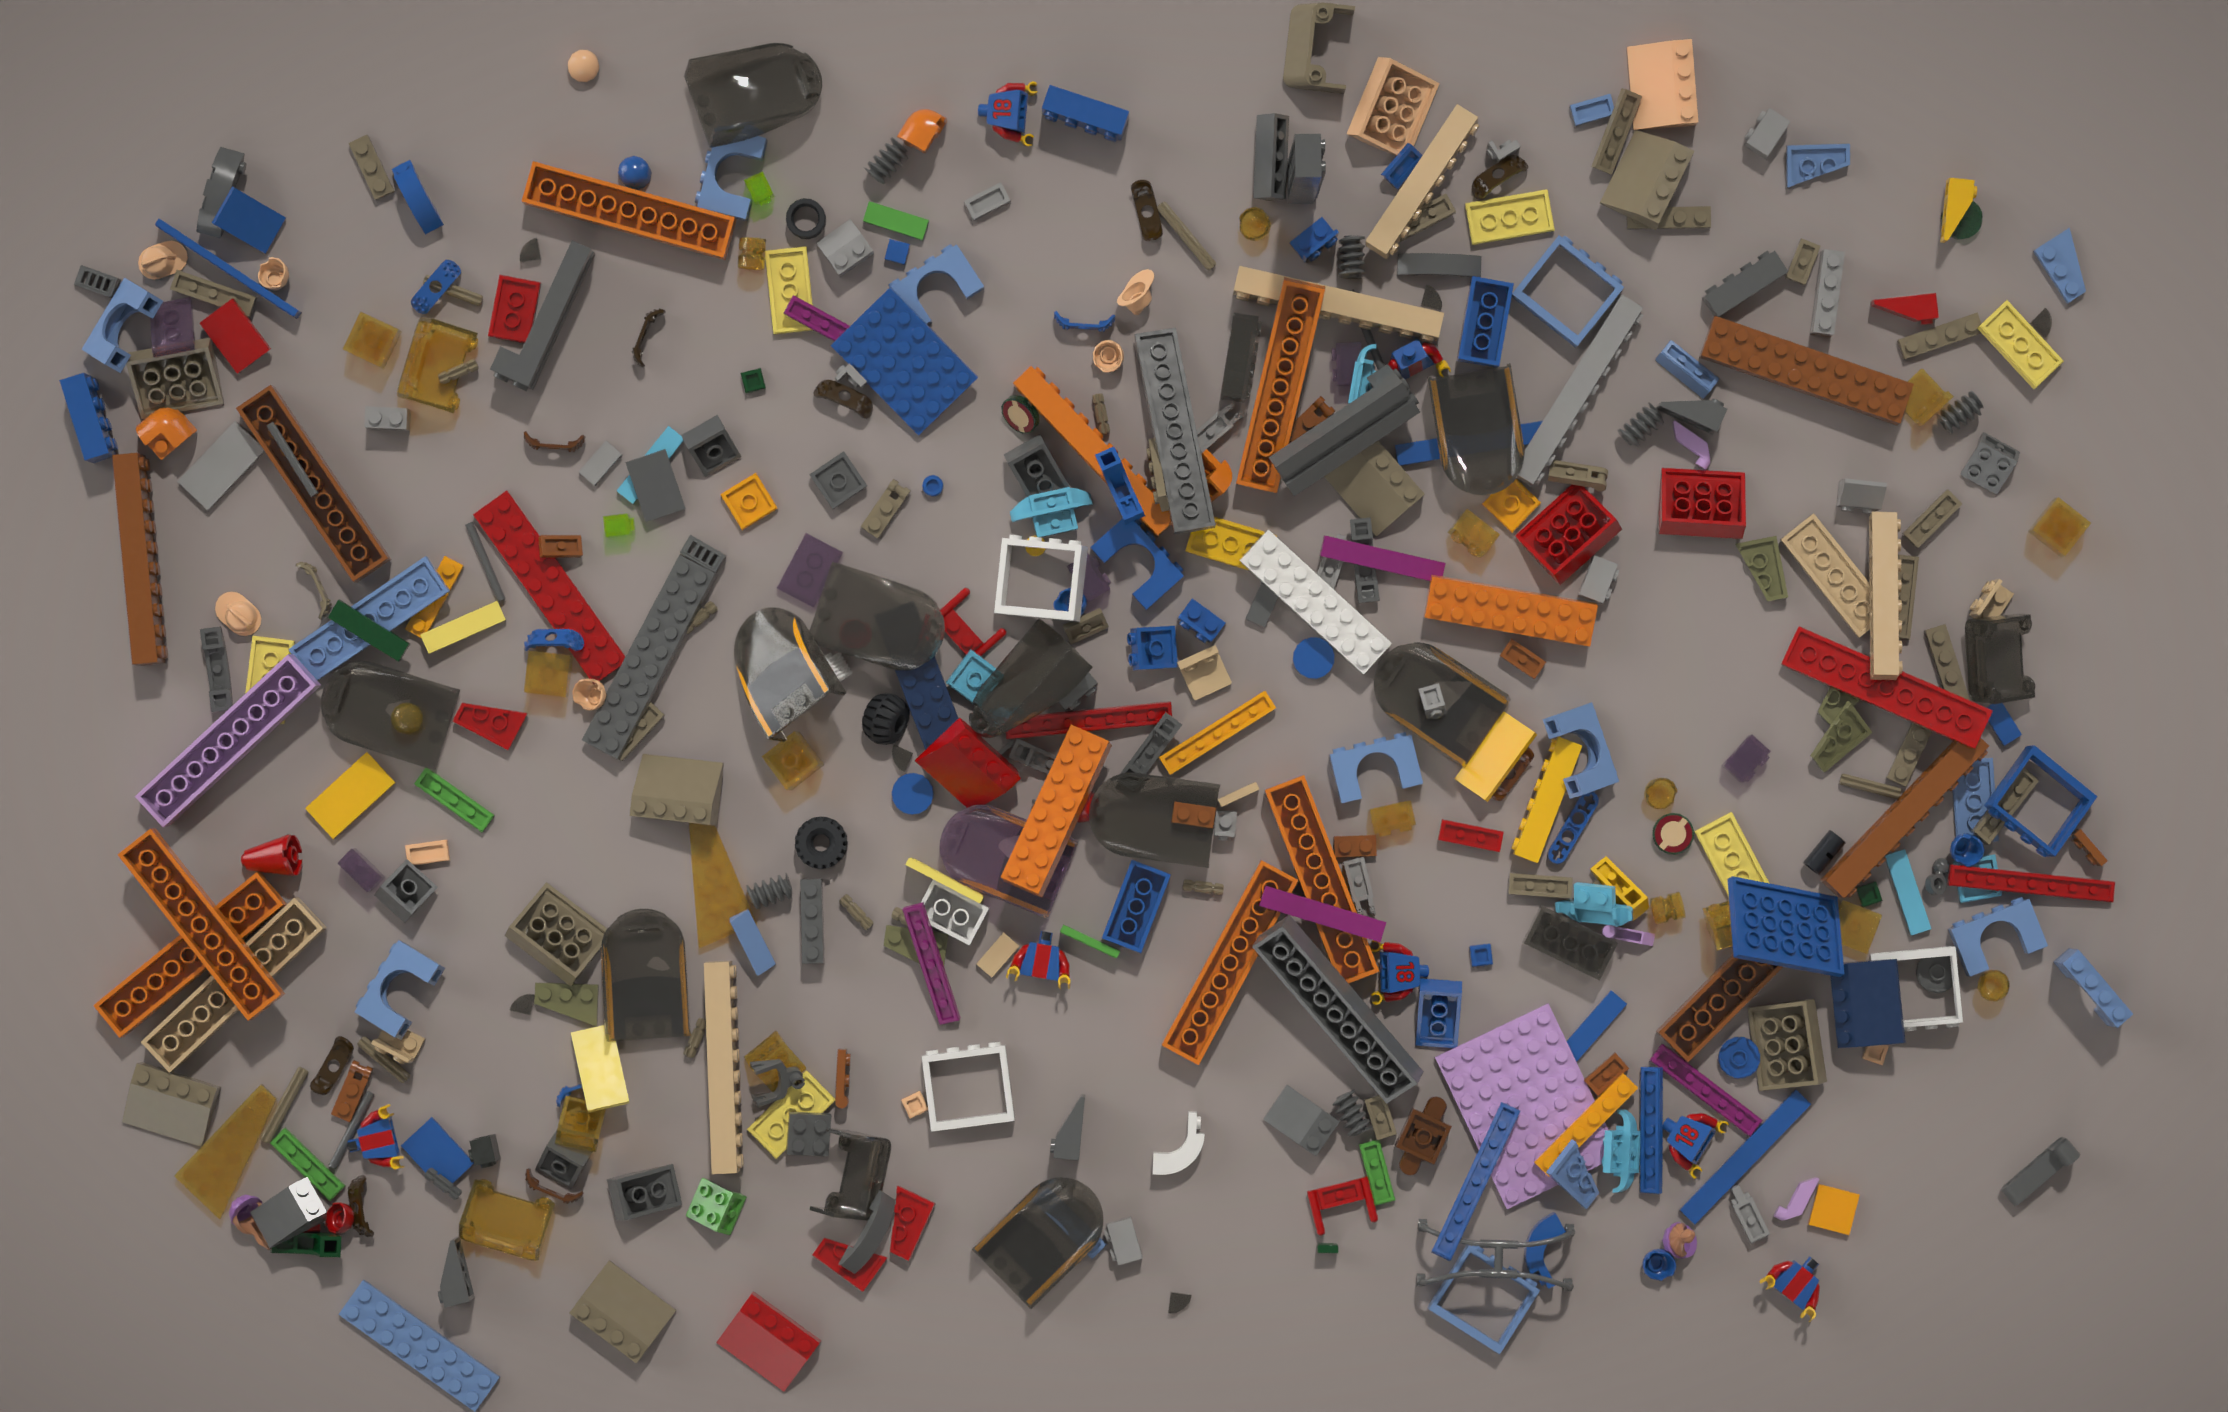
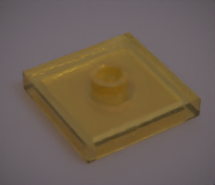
(1857, 926)

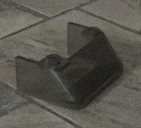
(862, 1175)

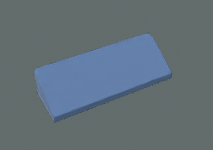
(1687, 369)
(752, 942)

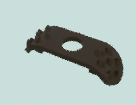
(1486, 182)
(1144, 195)
(651, 317)
(858, 402)
(326, 1079)
(354, 1195)

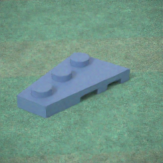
(1810, 161)
(2062, 265)

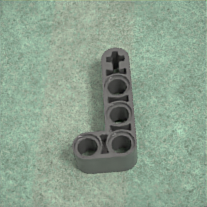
(2040, 1169)

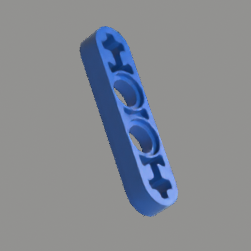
(1576, 829)

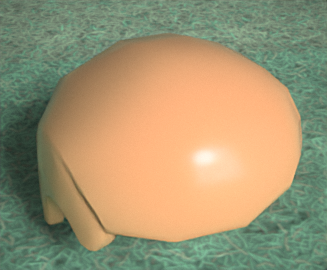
(583, 65)
(273, 274)
(1108, 356)
(589, 695)

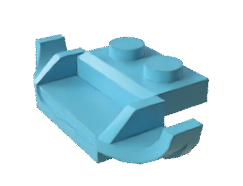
(1362, 369)
(1052, 510)
(1595, 905)
(1622, 1151)

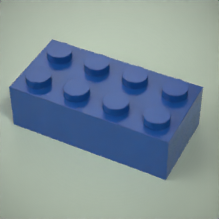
(1085, 113)
(1485, 322)
(88, 417)
(1136, 906)

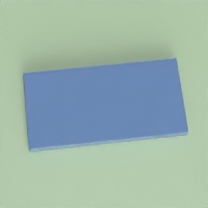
(1972, 795)

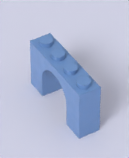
(711, 195)
(951, 263)
(104, 338)
(1399, 749)
(1600, 767)
(1967, 934)
(375, 1005)
(2109, 1005)

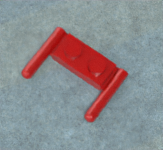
(961, 632)
(1338, 1195)

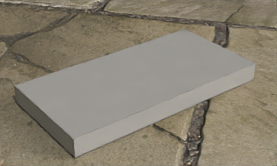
(221, 465)

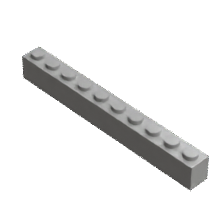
(1577, 389)

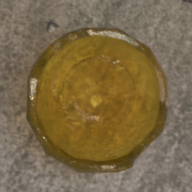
(1254, 224)
(406, 718)
(1660, 793)
(1993, 985)

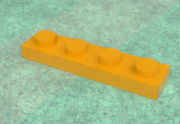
(422, 621)

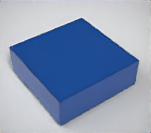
(897, 251)
(1481, 955)

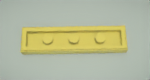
(463, 627)

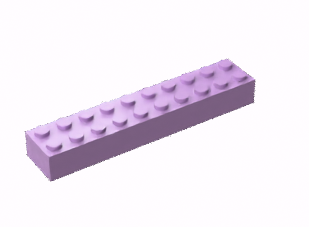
(228, 740)

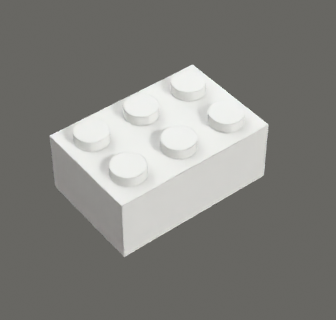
(953, 912)

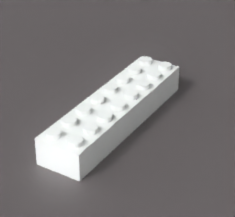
(1315, 601)

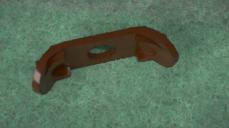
(572, 445)
(1519, 767)
(533, 1182)

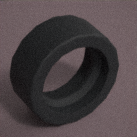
(806, 203)

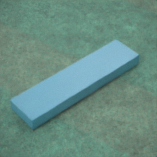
(668, 440)
(1907, 892)

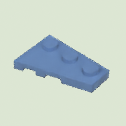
(1572, 1175)

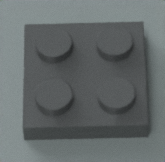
(838, 480)
(808, 1134)

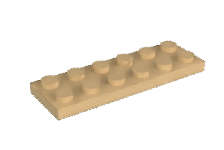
(1831, 572)

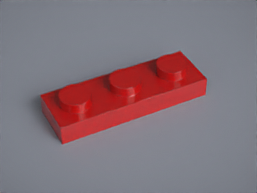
(1470, 835)

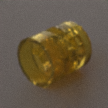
(752, 253)
(1667, 908)

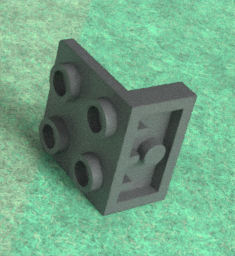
(1990, 463)

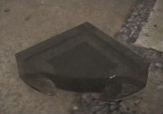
(530, 251)
(1431, 298)
(2042, 322)
(901, 757)
(523, 1004)
(1178, 1301)

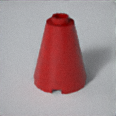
(275, 856)

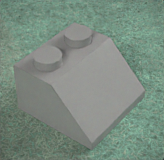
(845, 248)
(1860, 495)

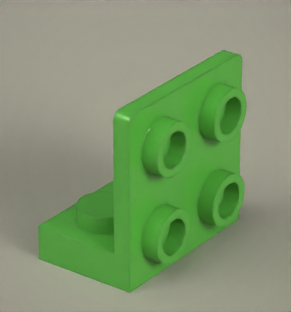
(716, 1207)

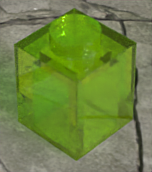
(759, 189)
(618, 525)

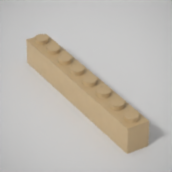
(1422, 181)
(1884, 596)

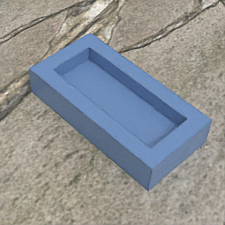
(1592, 109)

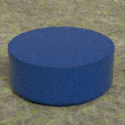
(932, 485)

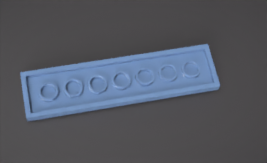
(387, 605)
(419, 1345)

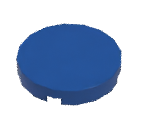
(1313, 657)
(912, 793)
(1739, 1057)

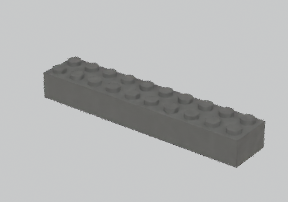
(1305, 168)
(1338, 1009)

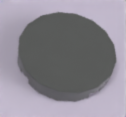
(1935, 974)

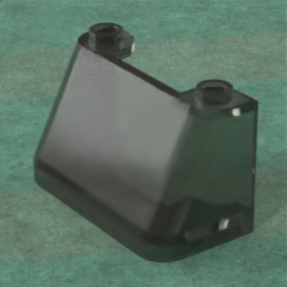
(1997, 658)

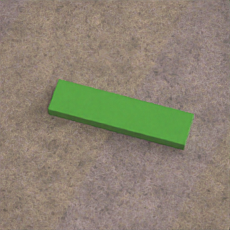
(454, 799)
(307, 1164)

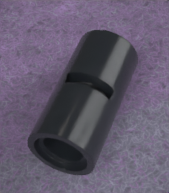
(1824, 852)

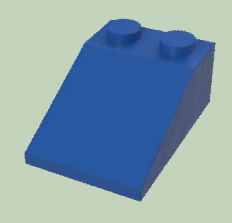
(1438, 1013)

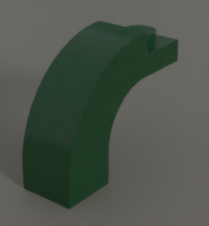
(316, 1244)

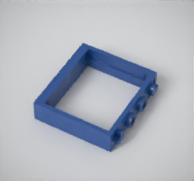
(2084, 795)

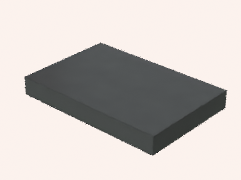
(655, 485)

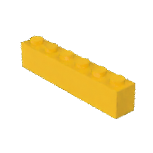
(1547, 799)

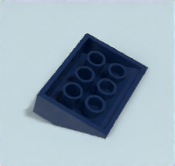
(1868, 1004)

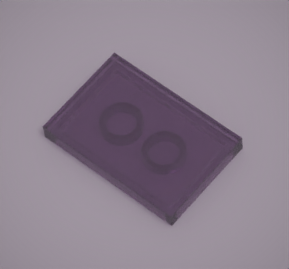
(173, 328)
(809, 570)

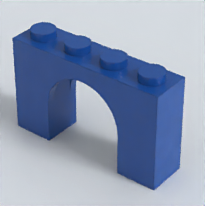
(1165, 573)

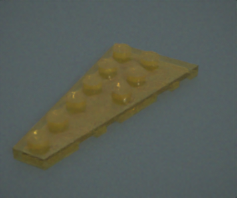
(715, 885)
(221, 1161)

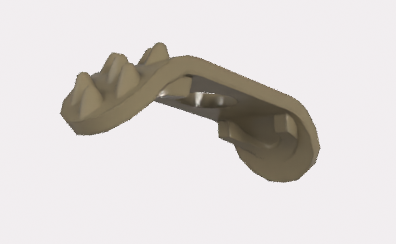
(325, 604)

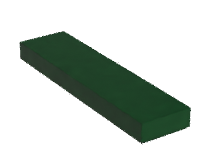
(369, 630)

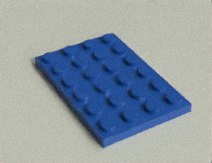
(904, 361)
(1785, 926)

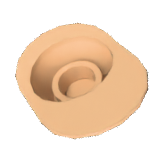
(162, 259)
(1137, 292)
(238, 613)

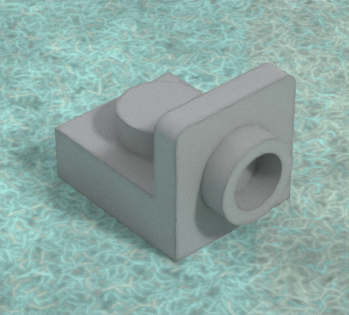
(1506, 149)
(855, 378)
(1433, 701)
(1225, 825)

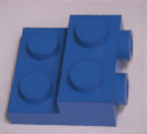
(1152, 648)

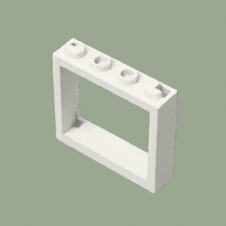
(1077, 578)
(1930, 1023)
(973, 1050)

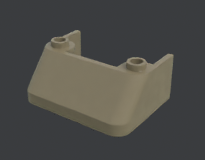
(1298, 69)

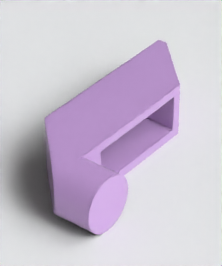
(1693, 443)
(1628, 935)
(1798, 1201)

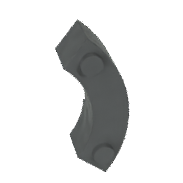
(225, 174)

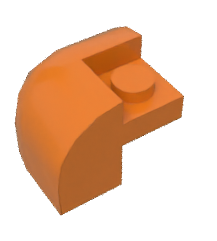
(922, 129)
(165, 430)
(1217, 474)

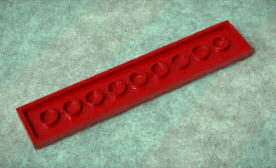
(549, 585)
(1905, 697)

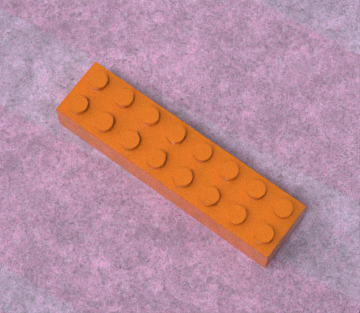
(1510, 610)
(1056, 811)

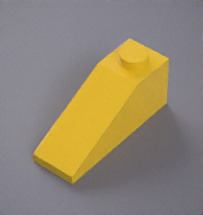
(1957, 199)
(1626, 891)

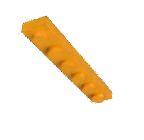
(1217, 732)
(1589, 1120)

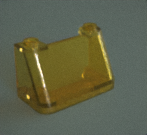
(433, 350)
(505, 1221)

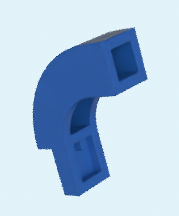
(417, 197)
(1119, 485)
(1534, 1256)

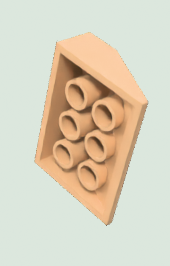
(1666, 81)
(1392, 106)

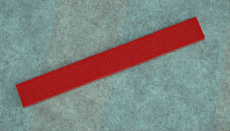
(1092, 719)
(2031, 883)

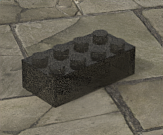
(1239, 357)
(1570, 942)

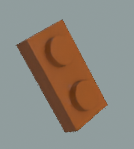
(560, 546)
(1522, 658)
(1193, 814)
(1355, 846)
(2093, 855)
(1606, 1074)

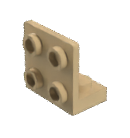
(1993, 600)
(1204, 672)
(402, 1050)

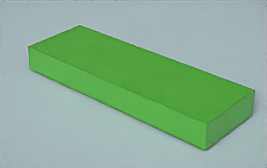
(895, 220)
(1090, 941)
(1377, 1172)

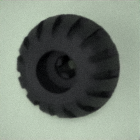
(885, 719)

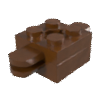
(1423, 1135)

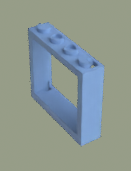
(1544, 315)
(1499, 1345)

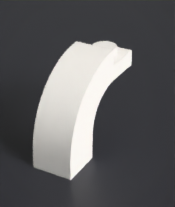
(1177, 1160)

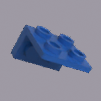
(1314, 239)
(1201, 621)

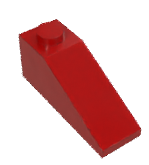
(1915, 308)

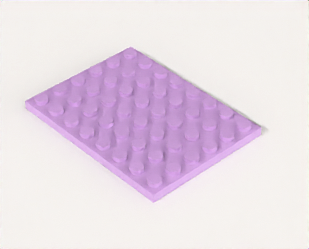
(1535, 1072)

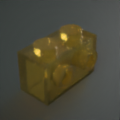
(1473, 533)
(1392, 817)

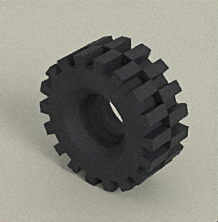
(806, 849)

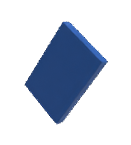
(248, 220)
(437, 1150)

